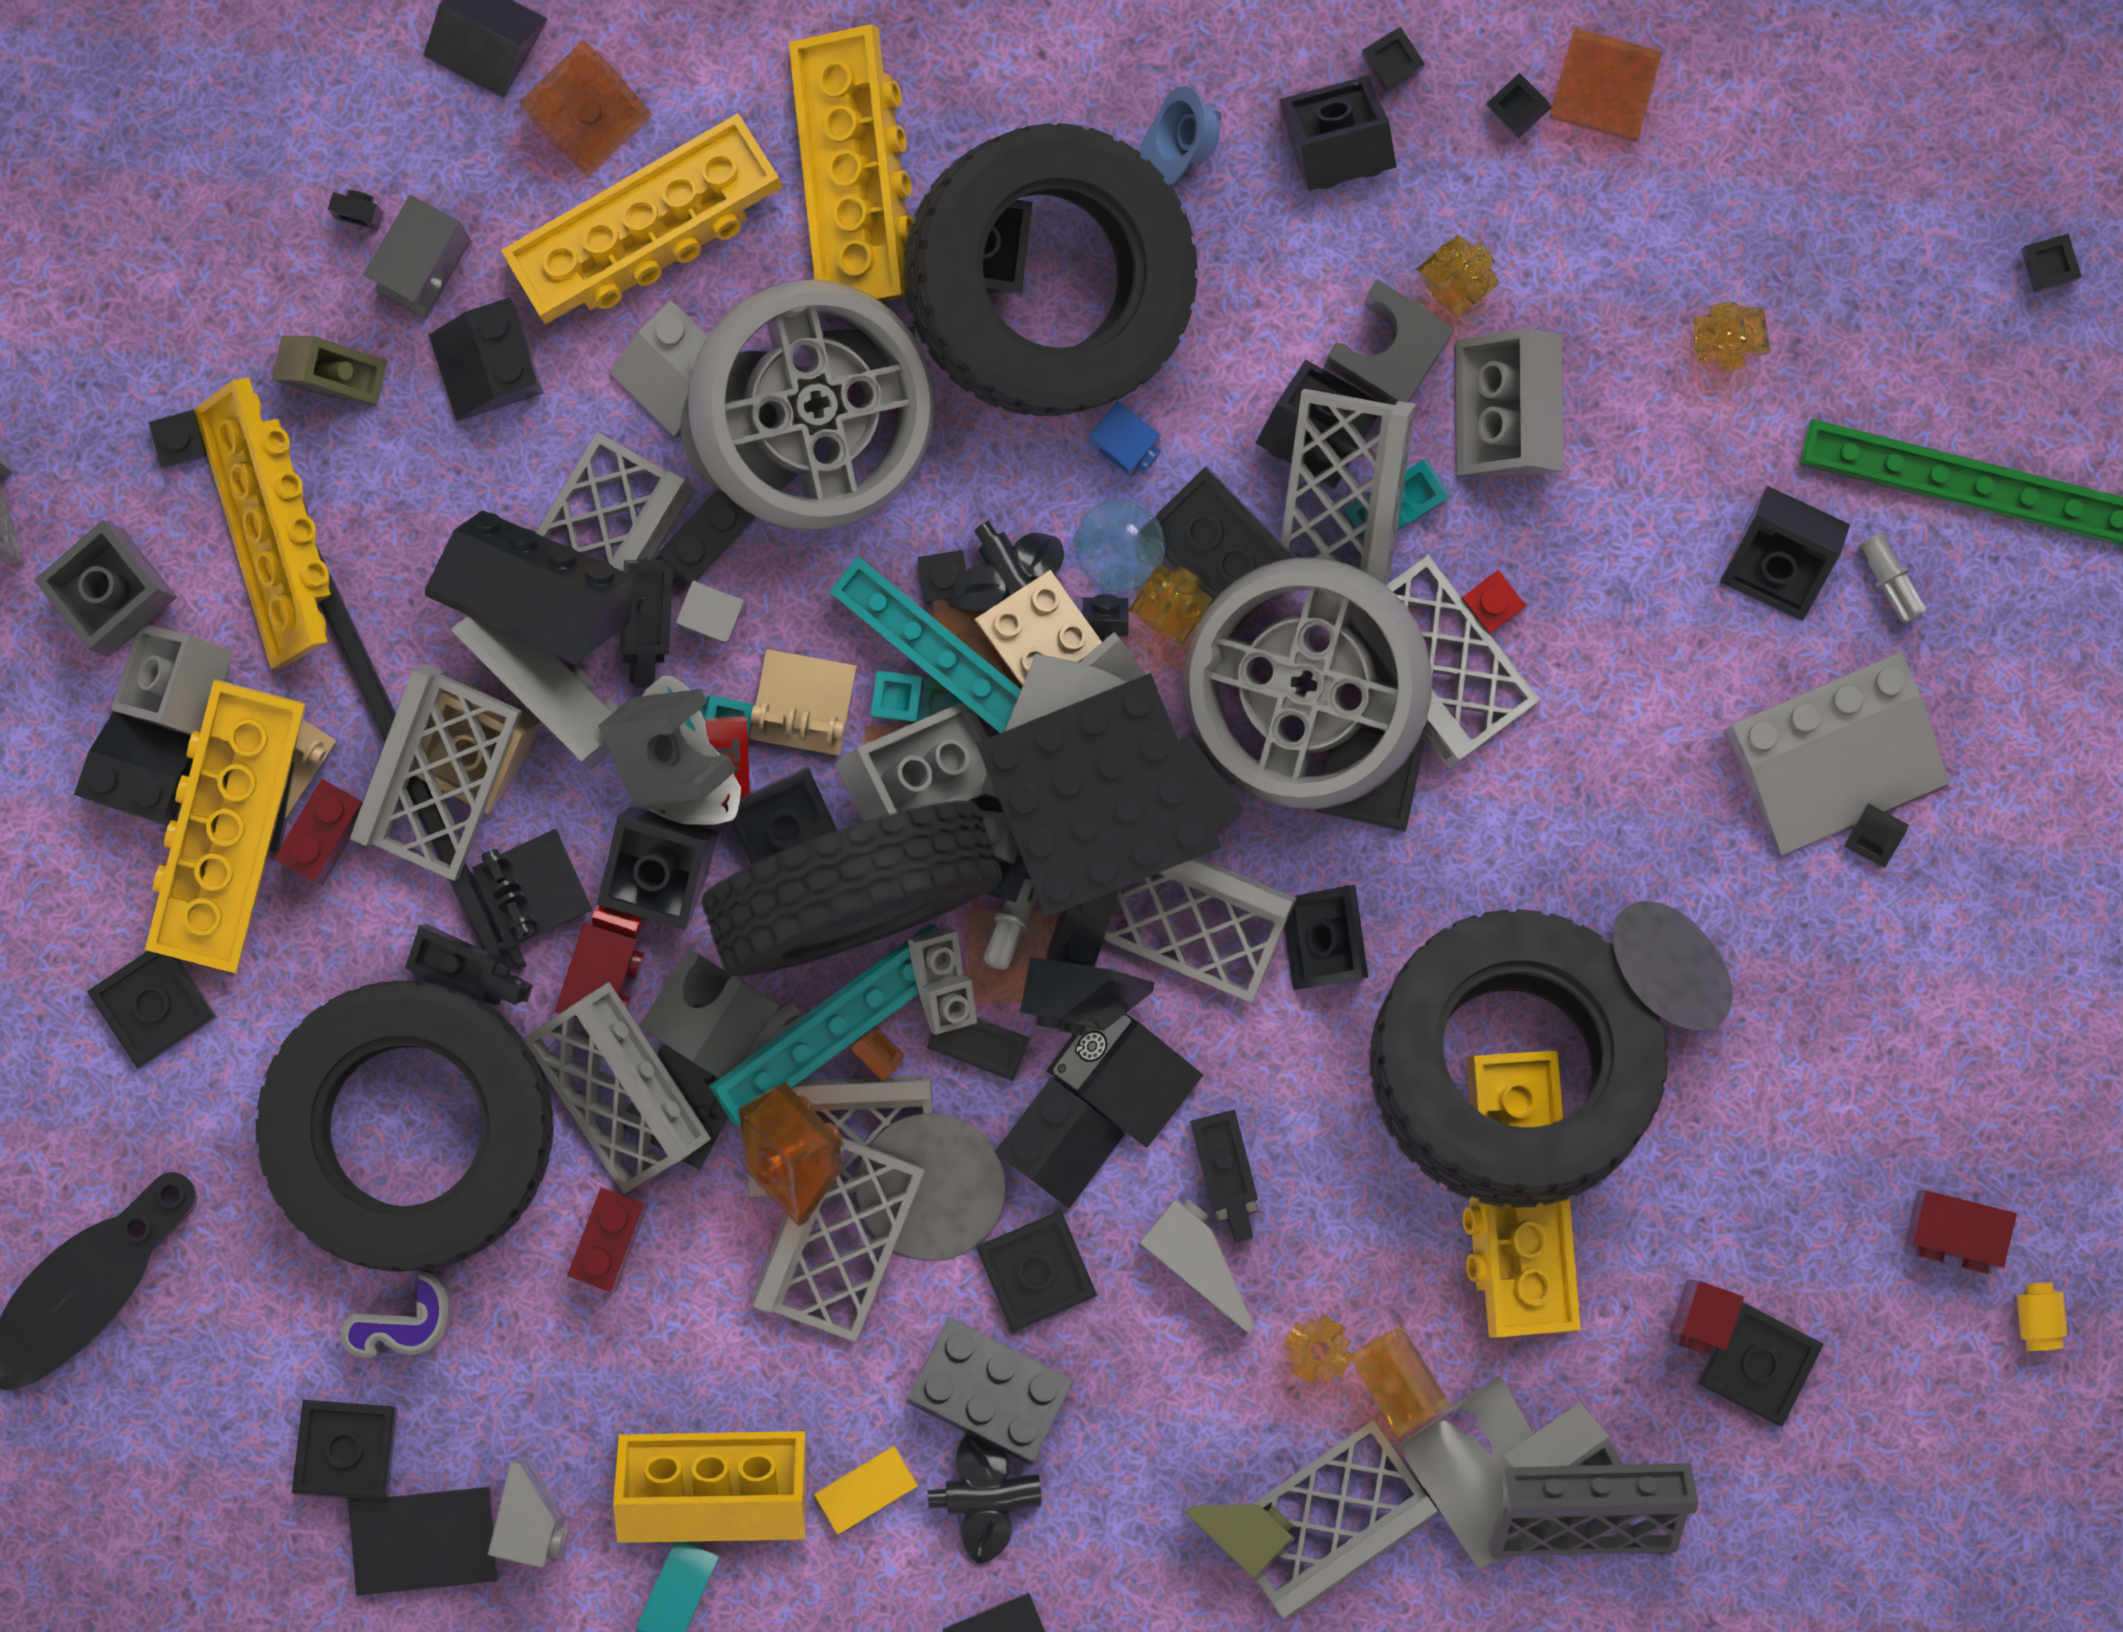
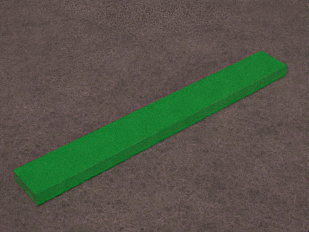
(1963, 481)

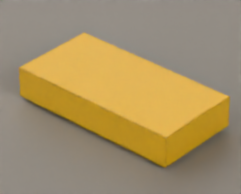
(866, 1489)

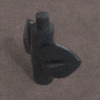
(1006, 568)
(985, 1498)

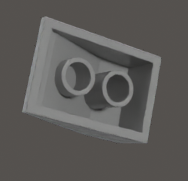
(917, 765)

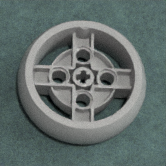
(793, 323)
(1327, 721)

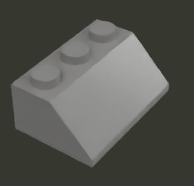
(1509, 404)

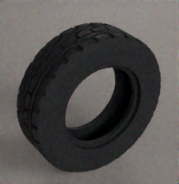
(1150, 252)
(851, 887)
(298, 1111)
(1455, 1140)

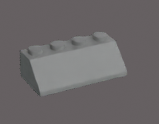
(545, 686)

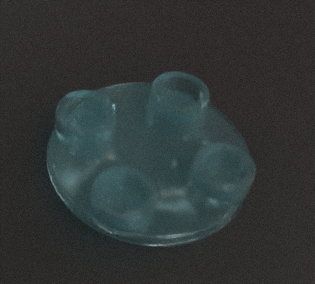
(1119, 544)

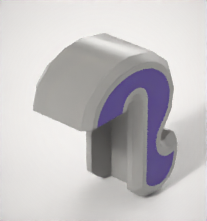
(403, 1333)

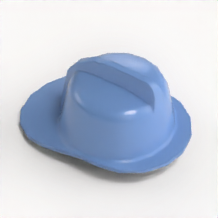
(1181, 133)

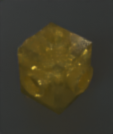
(1459, 274)
(1730, 335)
(1171, 603)
(1304, 1336)

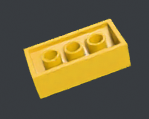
(710, 1487)

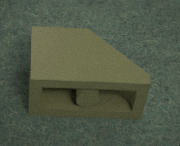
(329, 369)
(1246, 1533)

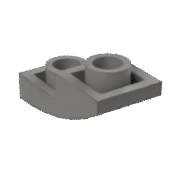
(940, 980)

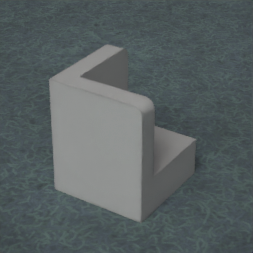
(710, 612)

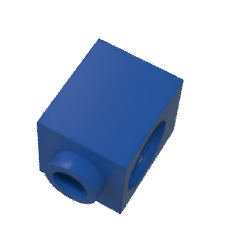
(1125, 440)

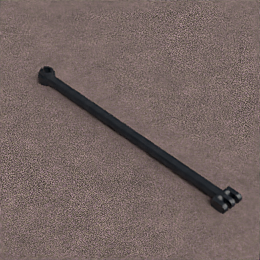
(418, 789)

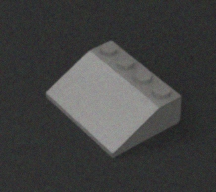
(1836, 750)

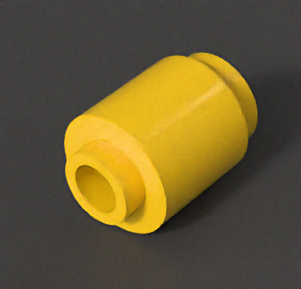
(2042, 1317)

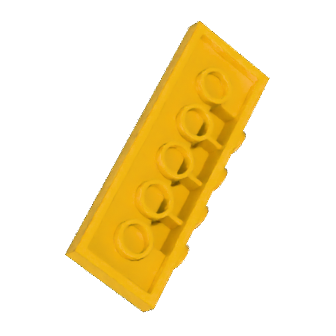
(852, 161)
(644, 222)
(266, 521)
(224, 825)
(1526, 1252)

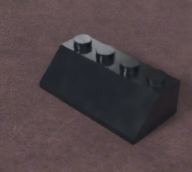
(531, 586)

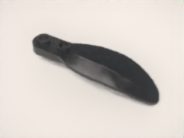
(85, 1285)

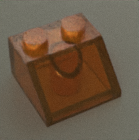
(584, 108)
(790, 1150)

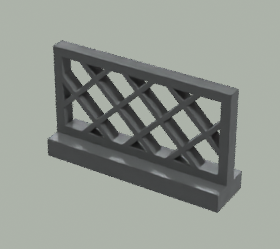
(1579, 1493)

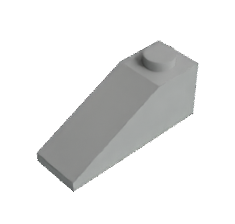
(1193, 1254)

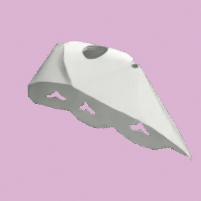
(707, 810)

